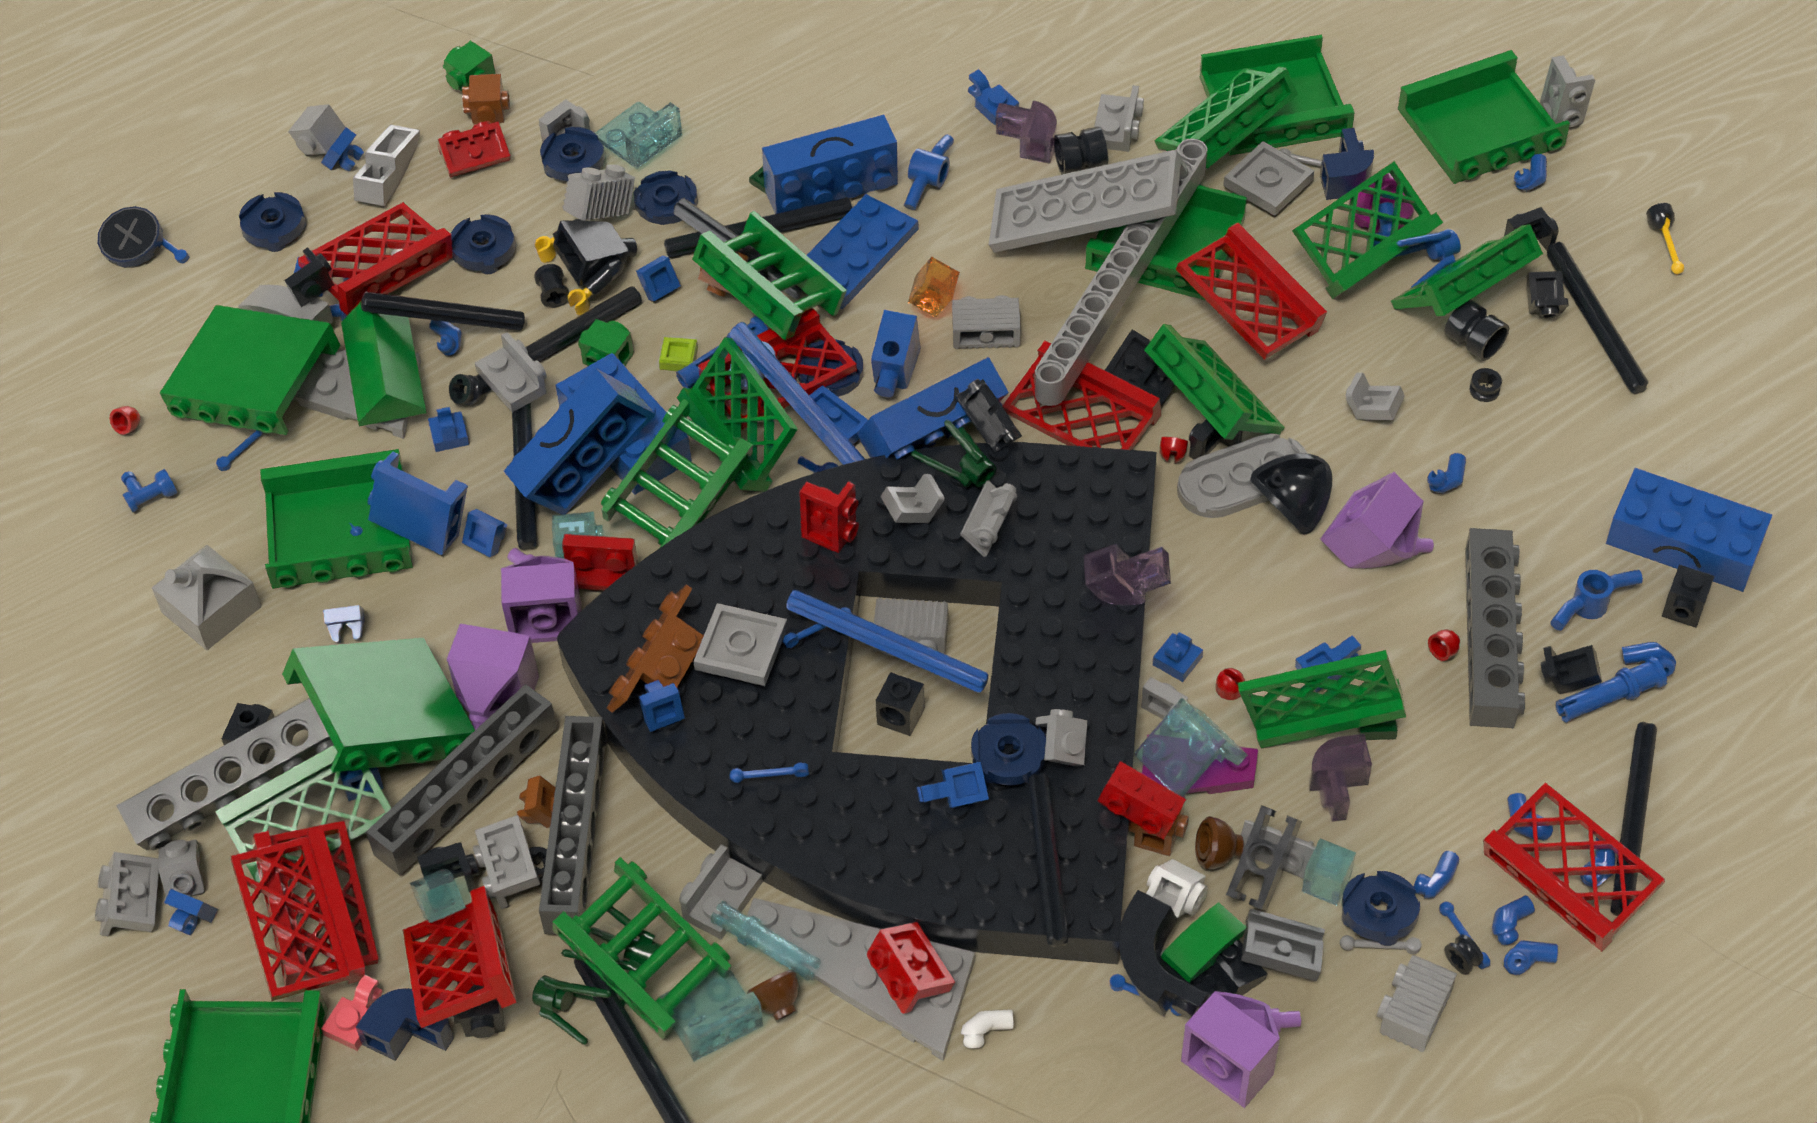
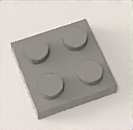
(1268, 178)
(740, 644)

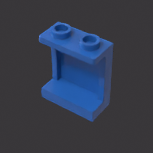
(415, 507)

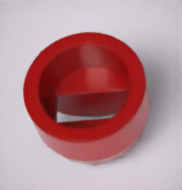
(124, 419)
(1173, 446)
(1444, 644)
(1226, 685)

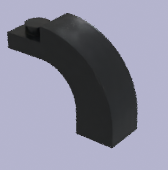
(1141, 941)

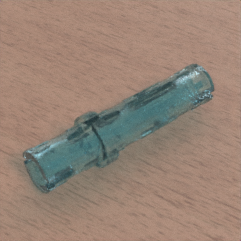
(763, 939)

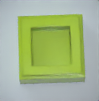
(677, 353)

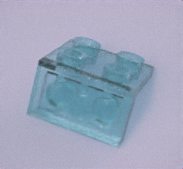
(641, 132)
(1185, 747)
(715, 1015)

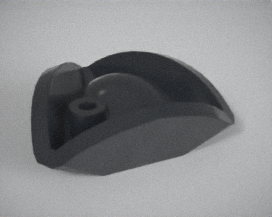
(1297, 487)

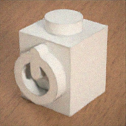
(1177, 887)

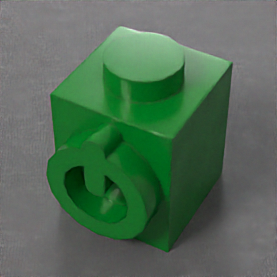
(467, 61)
(605, 339)

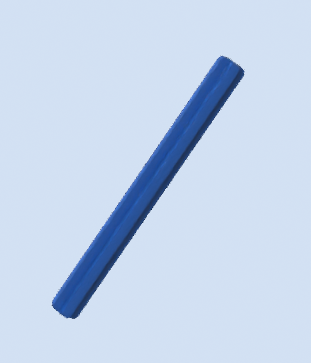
(794, 394)
(887, 641)

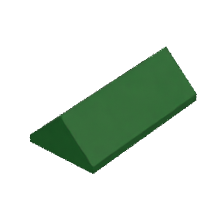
(382, 367)

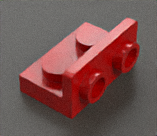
(473, 148)
(828, 517)
(599, 559)
(1141, 800)
(908, 965)

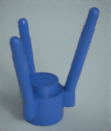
(1438, 246)

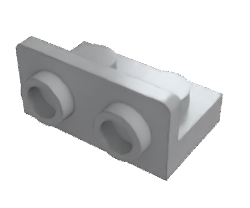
(1565, 94)
(1118, 119)
(513, 374)
(506, 858)
(718, 881)
(128, 893)

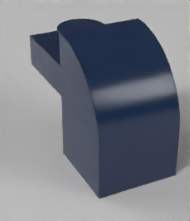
(1347, 168)
(393, 1022)

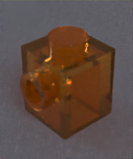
(933, 287)

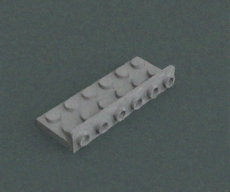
(1086, 201)

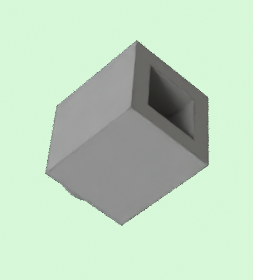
(316, 129)

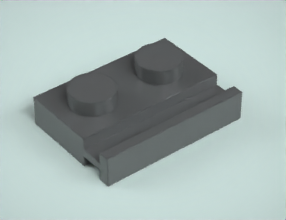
(1283, 945)

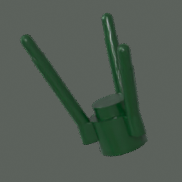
(974, 464)
(636, 952)
(557, 995)

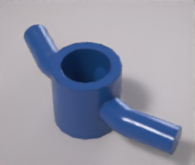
(928, 169)
(1593, 595)

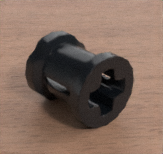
(550, 279)

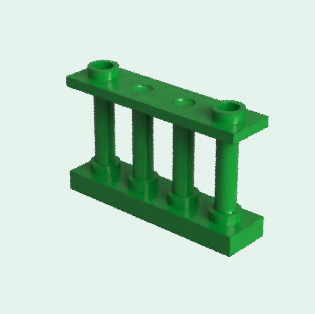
(755, 291)
(712, 484)
(631, 985)

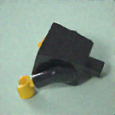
(590, 253)

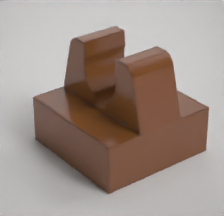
(538, 801)

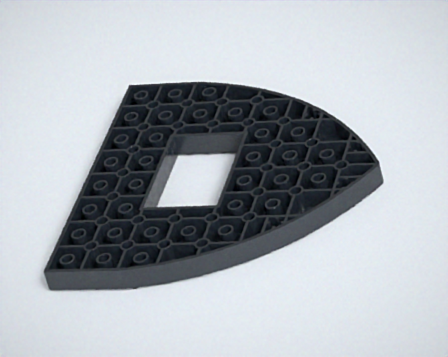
(854, 826)

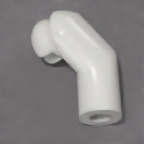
(983, 1022)

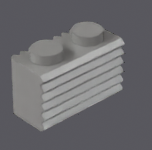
(599, 193)
(986, 322)
(914, 620)
(1417, 1002)

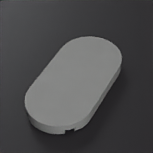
(1221, 480)

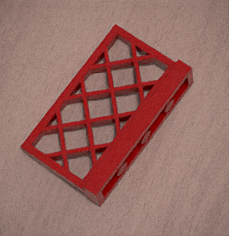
(389, 270)
(1269, 280)
(807, 331)
(1101, 387)
(1549, 888)
(331, 905)
(288, 918)
(485, 949)

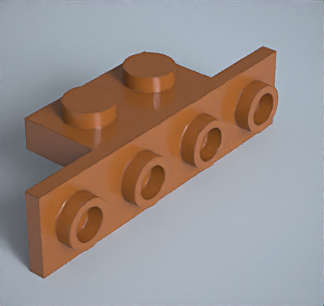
(665, 654)

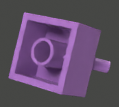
(1378, 526)
(539, 595)
(489, 668)
(1235, 1043)

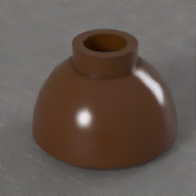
(1216, 843)
(778, 994)

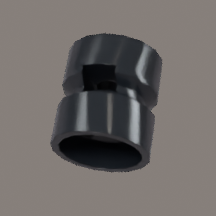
(1085, 150)
(1480, 332)

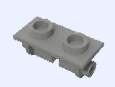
(988, 516)
(1299, 854)

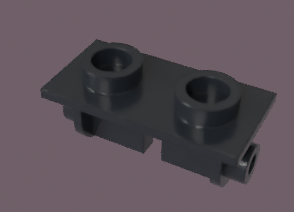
(988, 415)

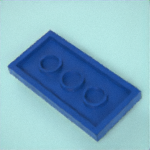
(863, 244)

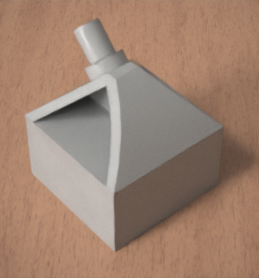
(206, 597)

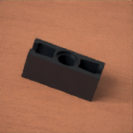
(1247, 861)

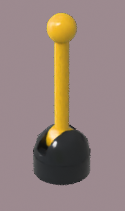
(1662, 218)

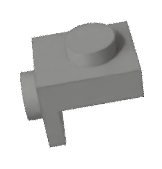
(562, 117)
(1373, 401)
(914, 503)
(1159, 697)
(1064, 737)
(181, 867)

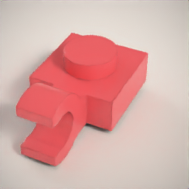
(347, 1014)

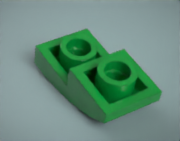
(1203, 941)

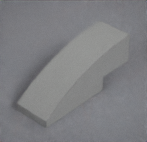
(385, 165)
(279, 301)

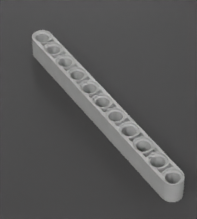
(1111, 288)

